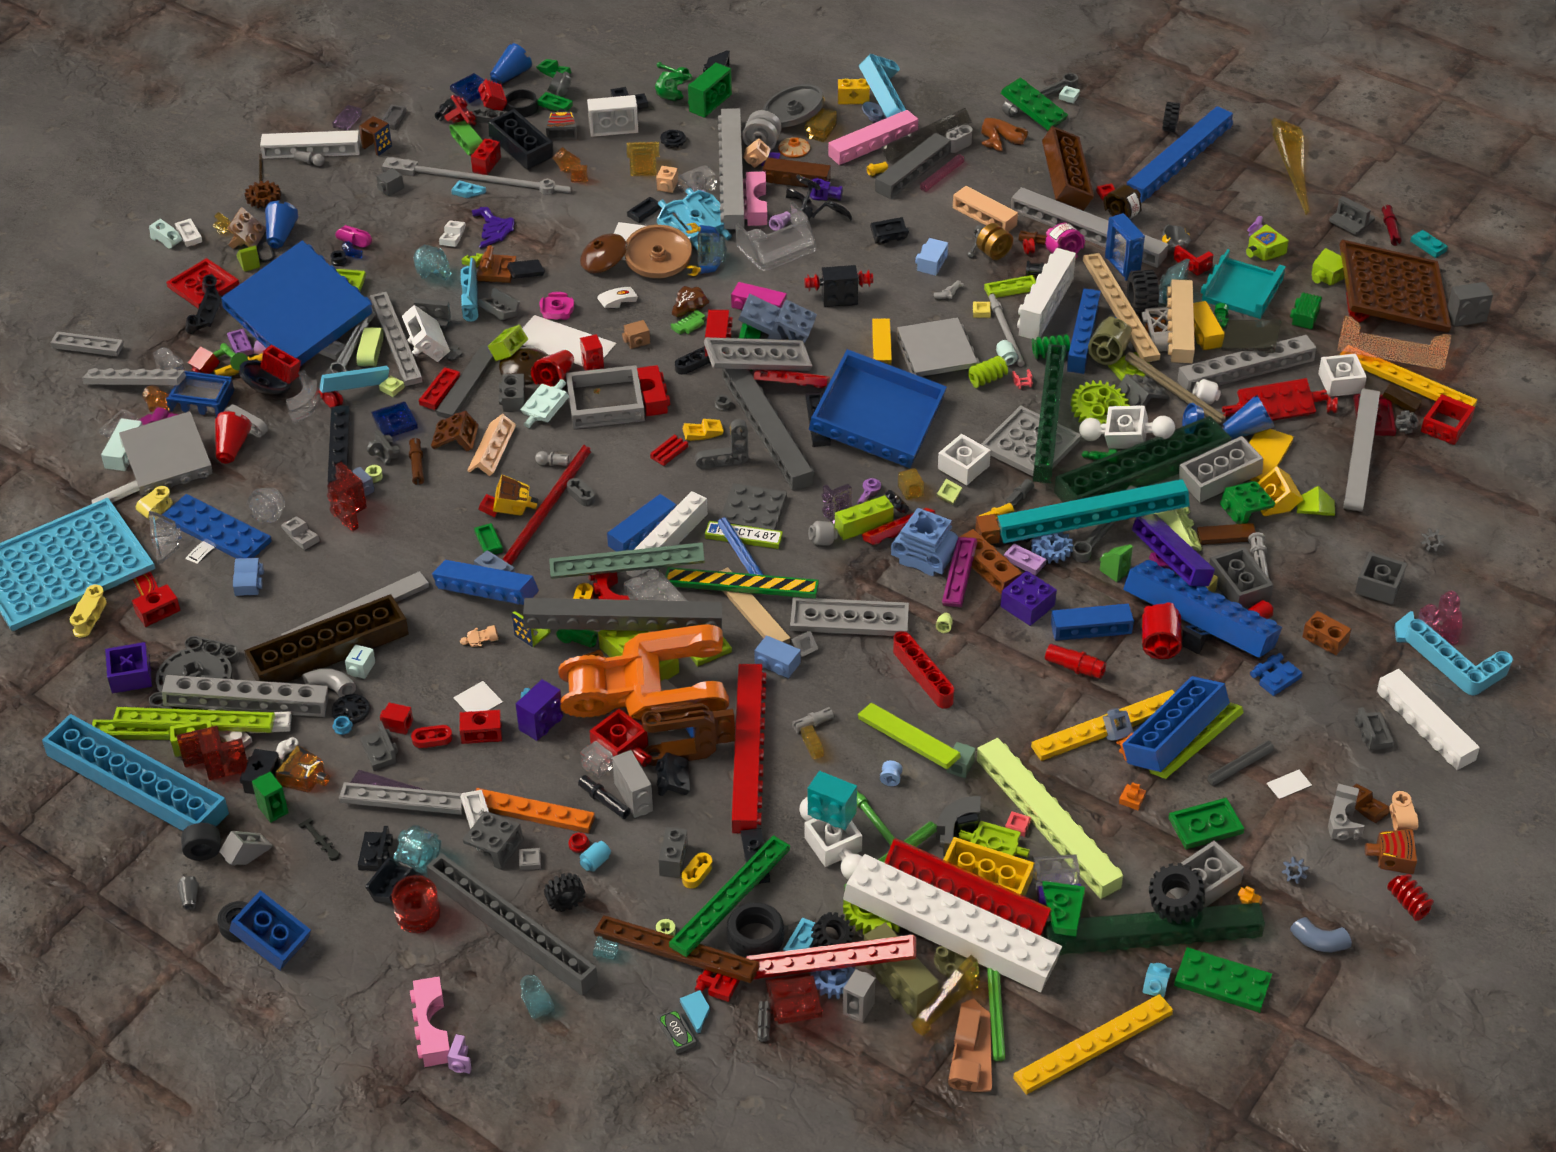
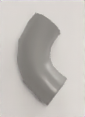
(333, 679)

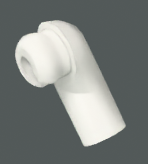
(286, 747)

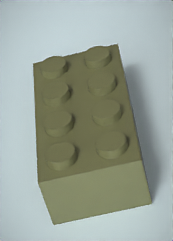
(906, 979)

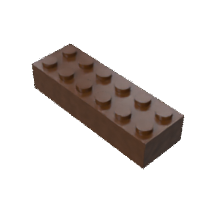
(1067, 168)

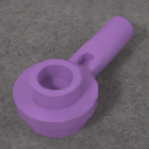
(1256, 225)
(871, 488)

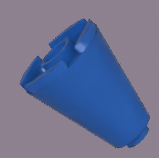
(511, 64)
(279, 222)
(1248, 420)

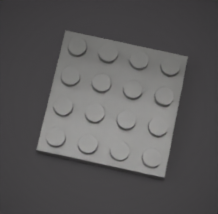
(1017, 440)

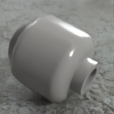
(822, 533)

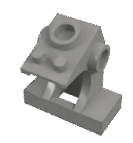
(1344, 804)

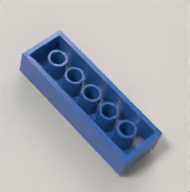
(1175, 723)

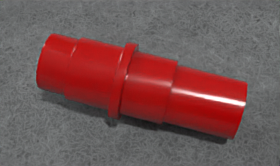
(1076, 661)

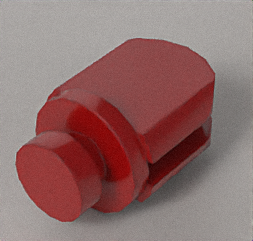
(331, 398)

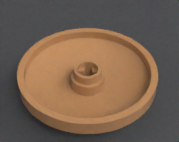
(658, 251)

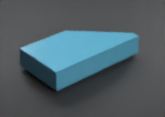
(467, 190)
(1401, 627)
(696, 1009)

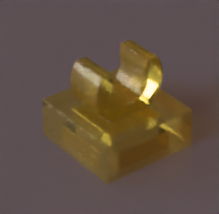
(221, 224)

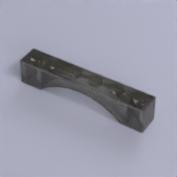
(911, 141)

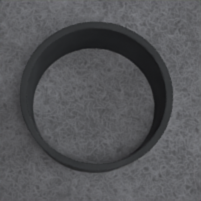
(525, 111)

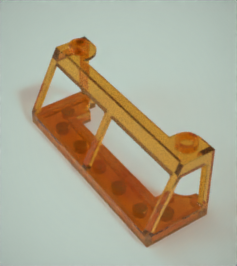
(1392, 349)

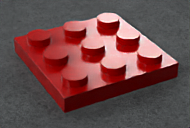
(189, 282)

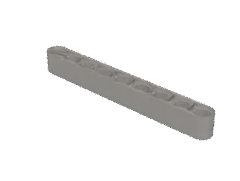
(1361, 450)

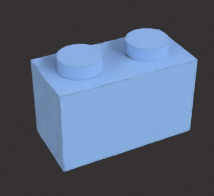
(932, 256)

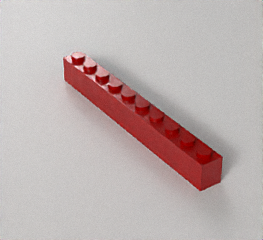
(747, 748)

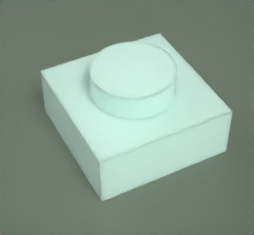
(1069, 94)

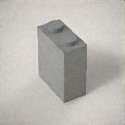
(632, 784)

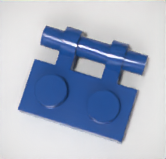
(1280, 678)

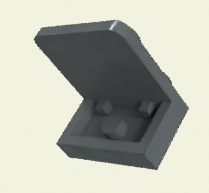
(1141, 389)

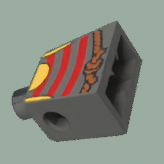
(561, 126)

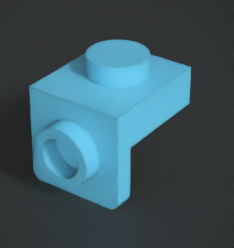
(1156, 979)

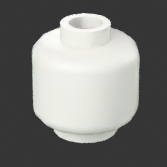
(1206, 391)

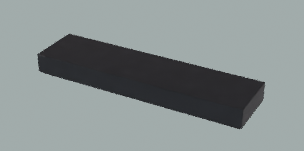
(812, 402)

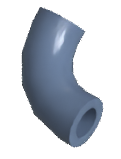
(1320, 939)

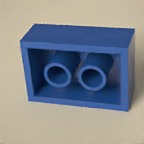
(270, 930)

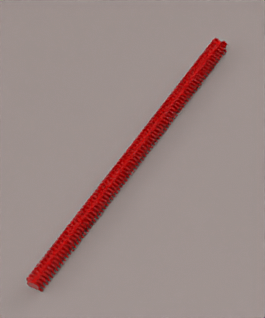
(547, 505)

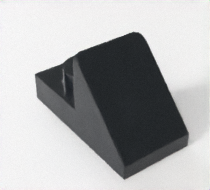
(1195, 638)

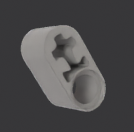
(960, 138)

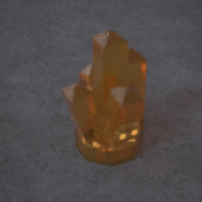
(565, 159)
(155, 398)

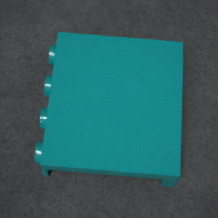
(1242, 286)

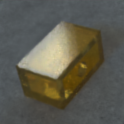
(821, 125)

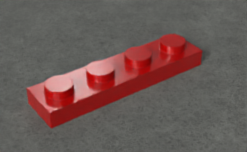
(888, 530)

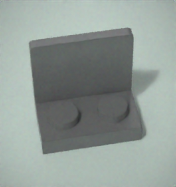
(496, 836)

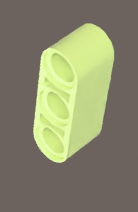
(370, 346)

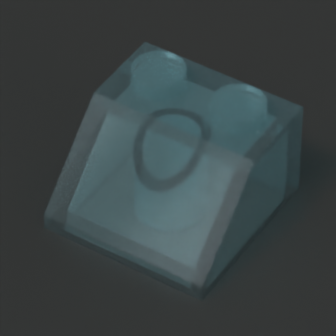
(1177, 272)

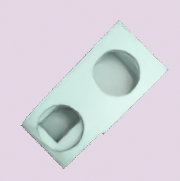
(166, 234)

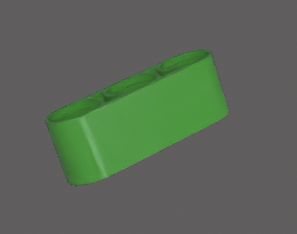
(465, 136)

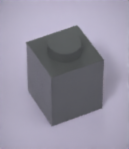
(390, 182)

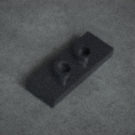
(752, 841)

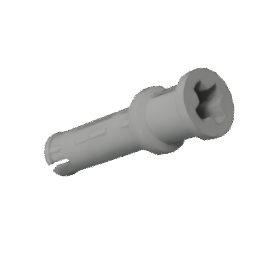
(1259, 550)

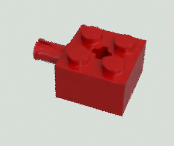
(621, 734)

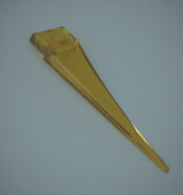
(1291, 147)

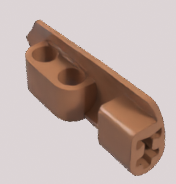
(972, 1050)

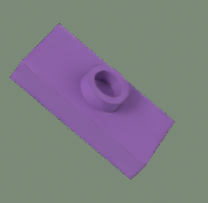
(240, 342)

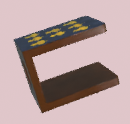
(378, 135)

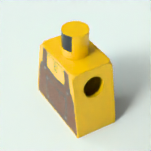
(513, 497)

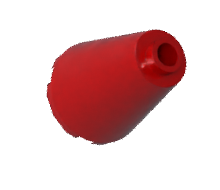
(552, 368)
(230, 435)

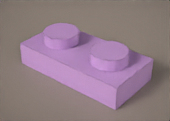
(1025, 559)

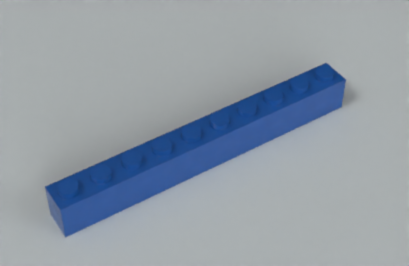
(1181, 152)

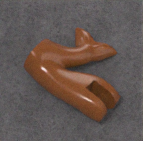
(1011, 133)

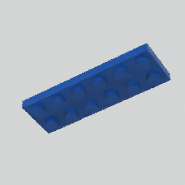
(217, 528)

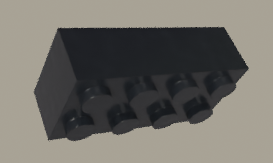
(520, 139)

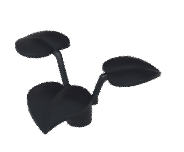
(790, 193)

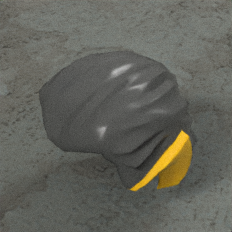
(1175, 236)

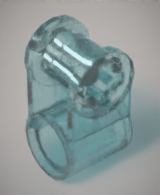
(535, 997)

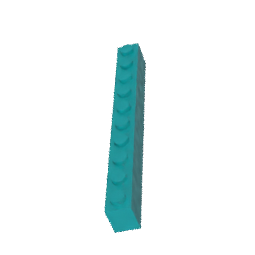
(1093, 511)

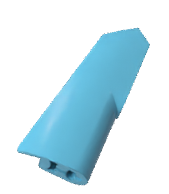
(469, 291)

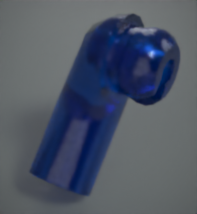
(350, 251)

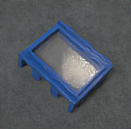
(1124, 245)
(203, 391)

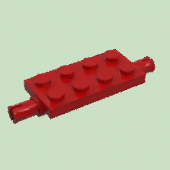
(1281, 399)

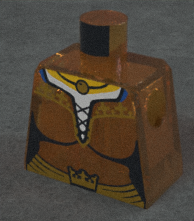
(302, 771)

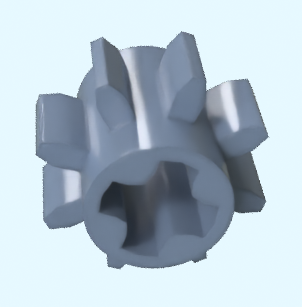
(1301, 869)

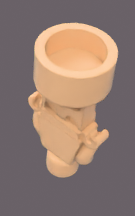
(476, 637)

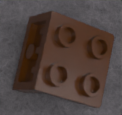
(457, 427)

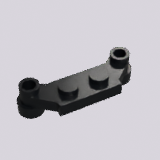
(208, 306)

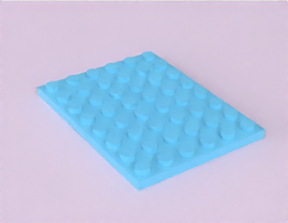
(64, 557)

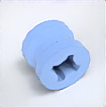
(891, 773)

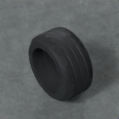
(755, 913)

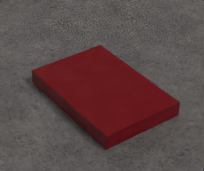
(1385, 418)

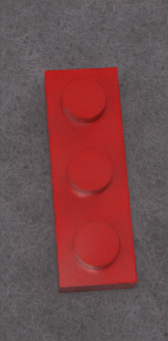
(439, 388)

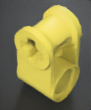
(155, 502)

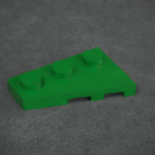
(1065, 906)

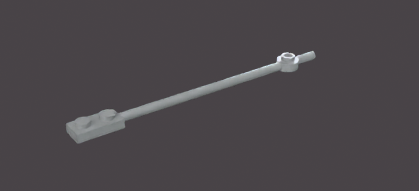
(409, 167)

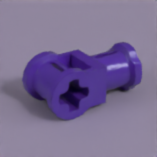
(826, 191)

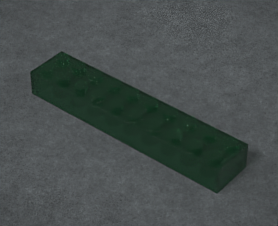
(1141, 463)

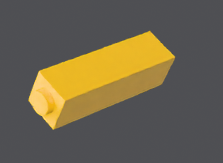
(881, 340)

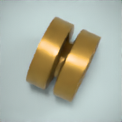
(994, 241)

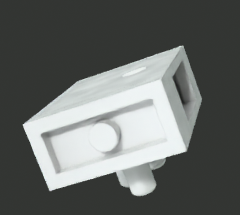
(425, 334)

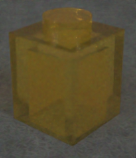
(910, 484)

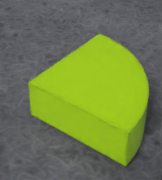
(466, 260)

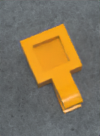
(1248, 896)

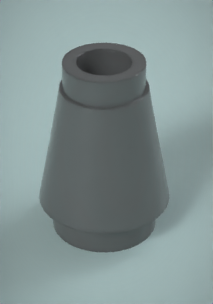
(188, 892)

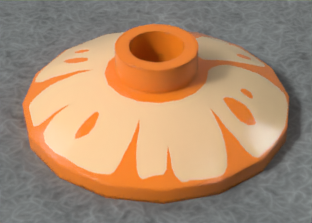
(794, 147)

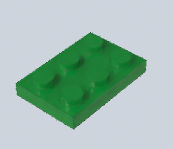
(1206, 823)

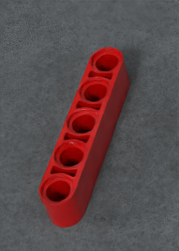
(923, 670)

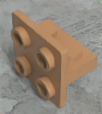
(245, 229)

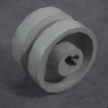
(762, 125)

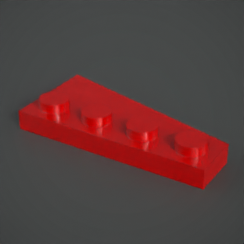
(801, 379)

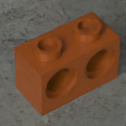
(1326, 633)

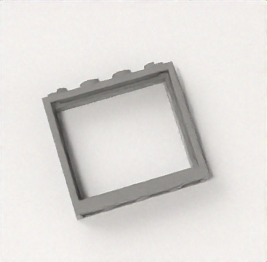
(605, 415)

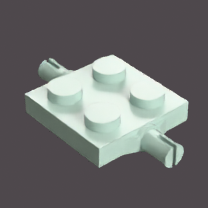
(544, 403)

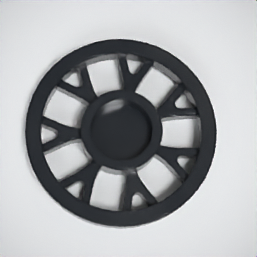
(351, 708)

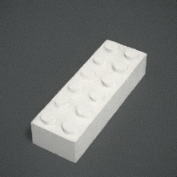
(1046, 294)

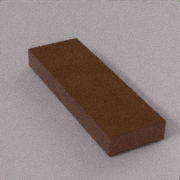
(1225, 533)

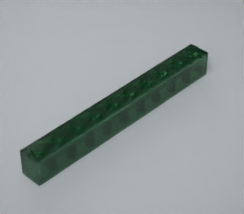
(1049, 414)
(1150, 930)

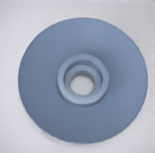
(873, 111)

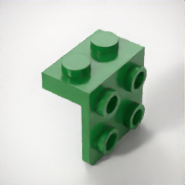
(1244, 499)

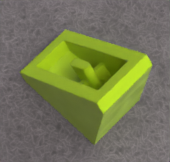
(248, 258)

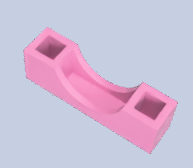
(754, 209)
(428, 1000)

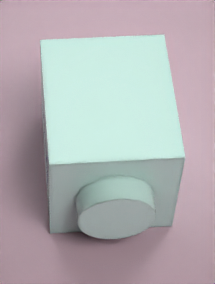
(360, 661)

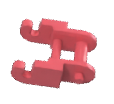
(1016, 379)

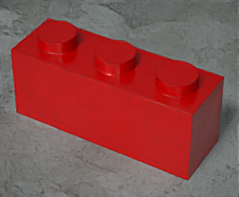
(718, 325)

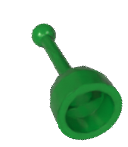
(679, 70)

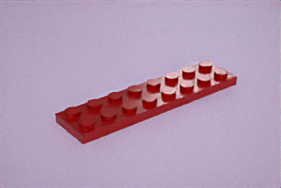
(968, 886)

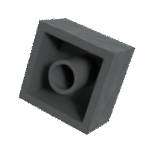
(1469, 304)
(1380, 578)

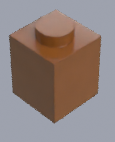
(988, 528)

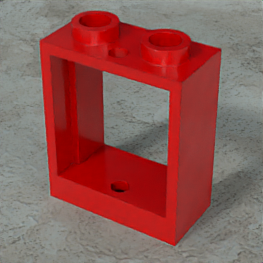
(1453, 409)

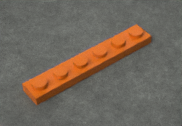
(538, 811)

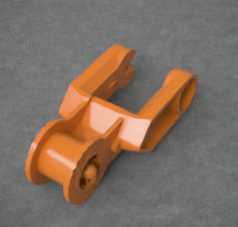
(634, 678)

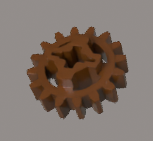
(262, 194)

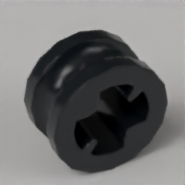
(338, 258)

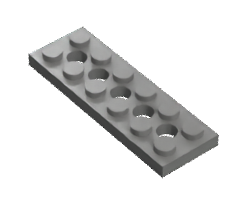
(764, 360)
(842, 608)

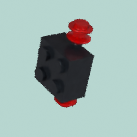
(839, 284)

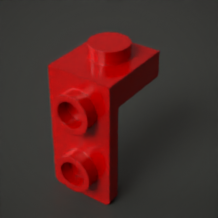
(1196, 265)

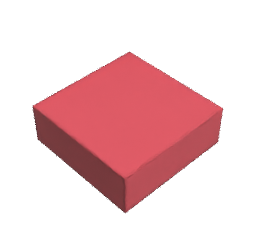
(1018, 823)

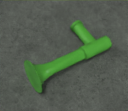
(236, 358)

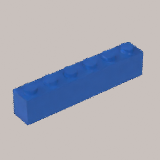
(1083, 331)
(485, 582)

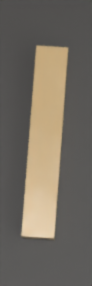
(756, 614)

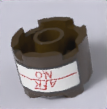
(1123, 200)

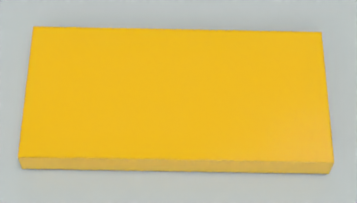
(1272, 447)

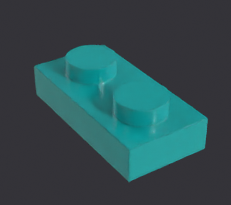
(1429, 243)

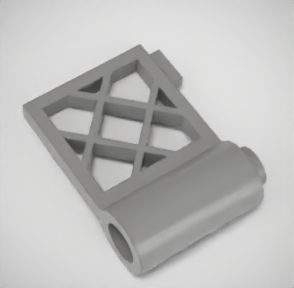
(1160, 339)

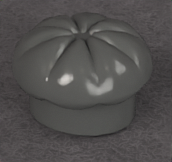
(560, 84)

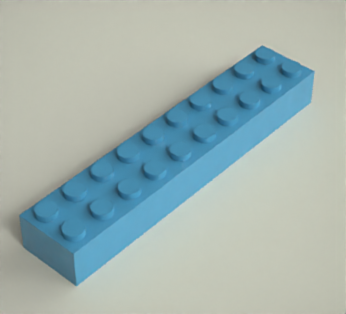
(133, 775)

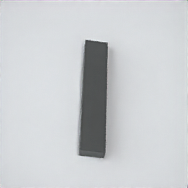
(466, 382)

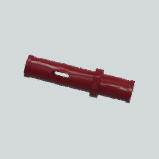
(1390, 221)

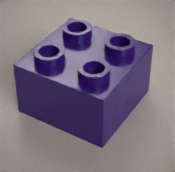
(1028, 598)
(128, 667)
(539, 710)

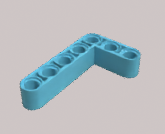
(878, 74)
(1453, 664)

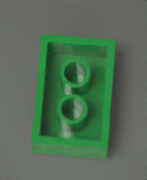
(709, 90)

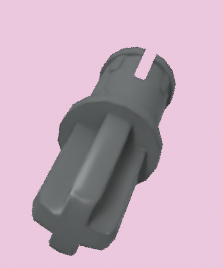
(1019, 493)

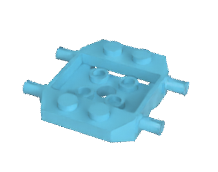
(696, 203)

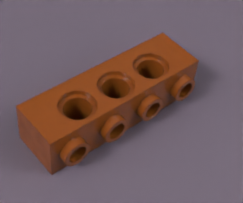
(991, 564)

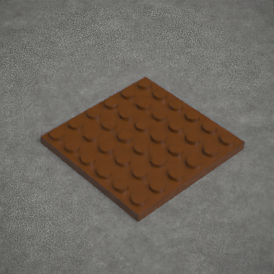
(1394, 286)

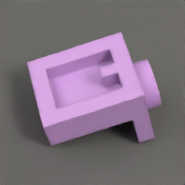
(458, 1057)

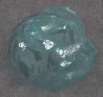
(426, 262)

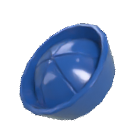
(1192, 414)

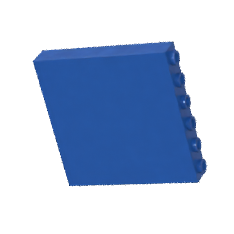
(297, 303)
(877, 408)

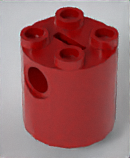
(1161, 631)

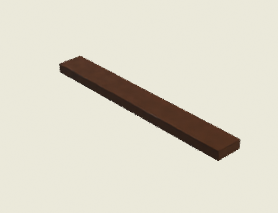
(658, 943)

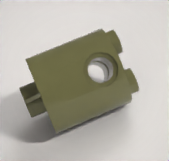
(1110, 341)

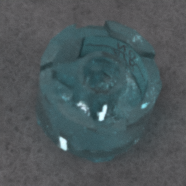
(417, 848)

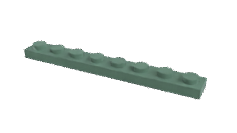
(627, 560)

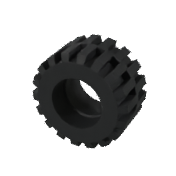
(1143, 290)
(1172, 878)

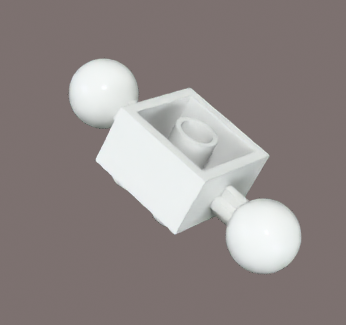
(1126, 427)
(833, 843)

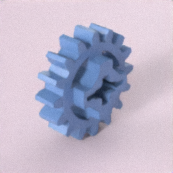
(1053, 546)
(832, 980)

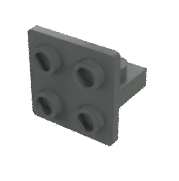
(1351, 216)

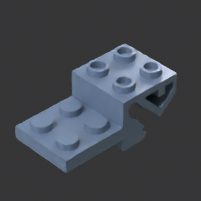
(778, 322)

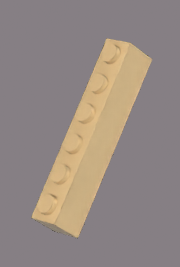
(1181, 321)

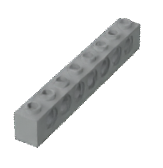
(1248, 363)
(244, 695)

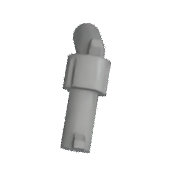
(949, 291)

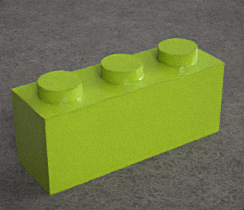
(864, 517)

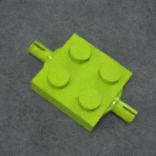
(996, 838)

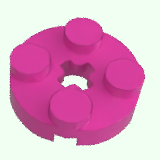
(551, 311)

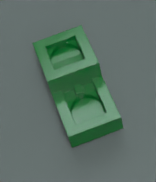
(550, 67)

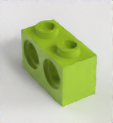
(508, 342)

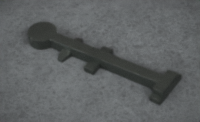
(332, 854)

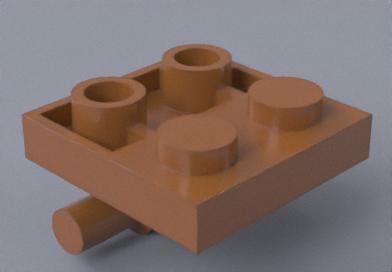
(494, 267)

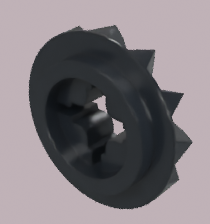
(678, 136)
(897, 502)

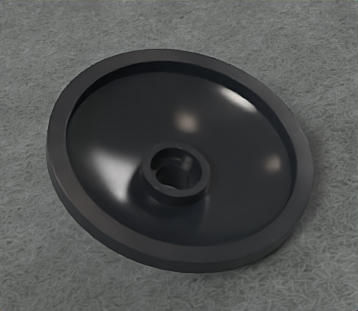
(260, 379)

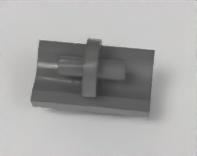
(383, 448)

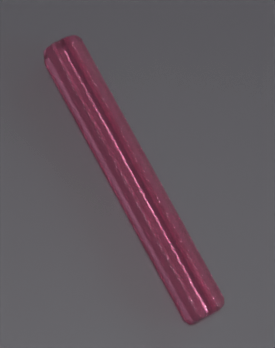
(942, 172)

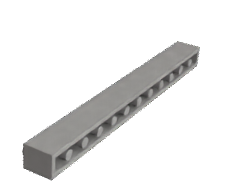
(730, 168)

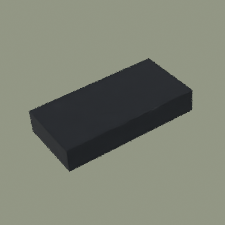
(643, 209)
(525, 269)

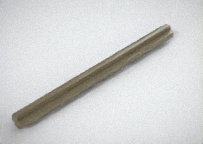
(1173, 386)

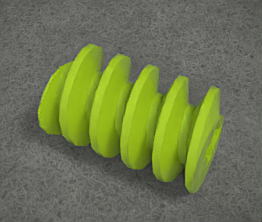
(987, 371)

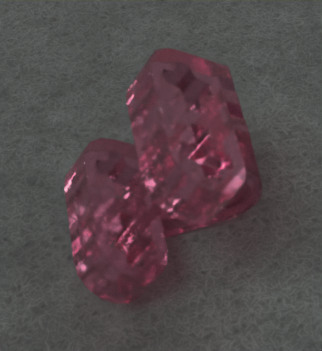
(1448, 614)

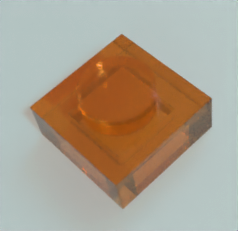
(579, 173)

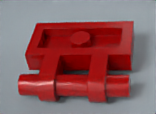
(719, 987)

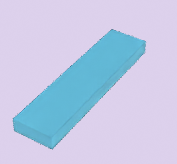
(353, 379)

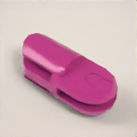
(354, 235)

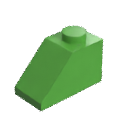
(1117, 562)

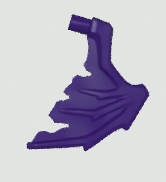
(495, 227)

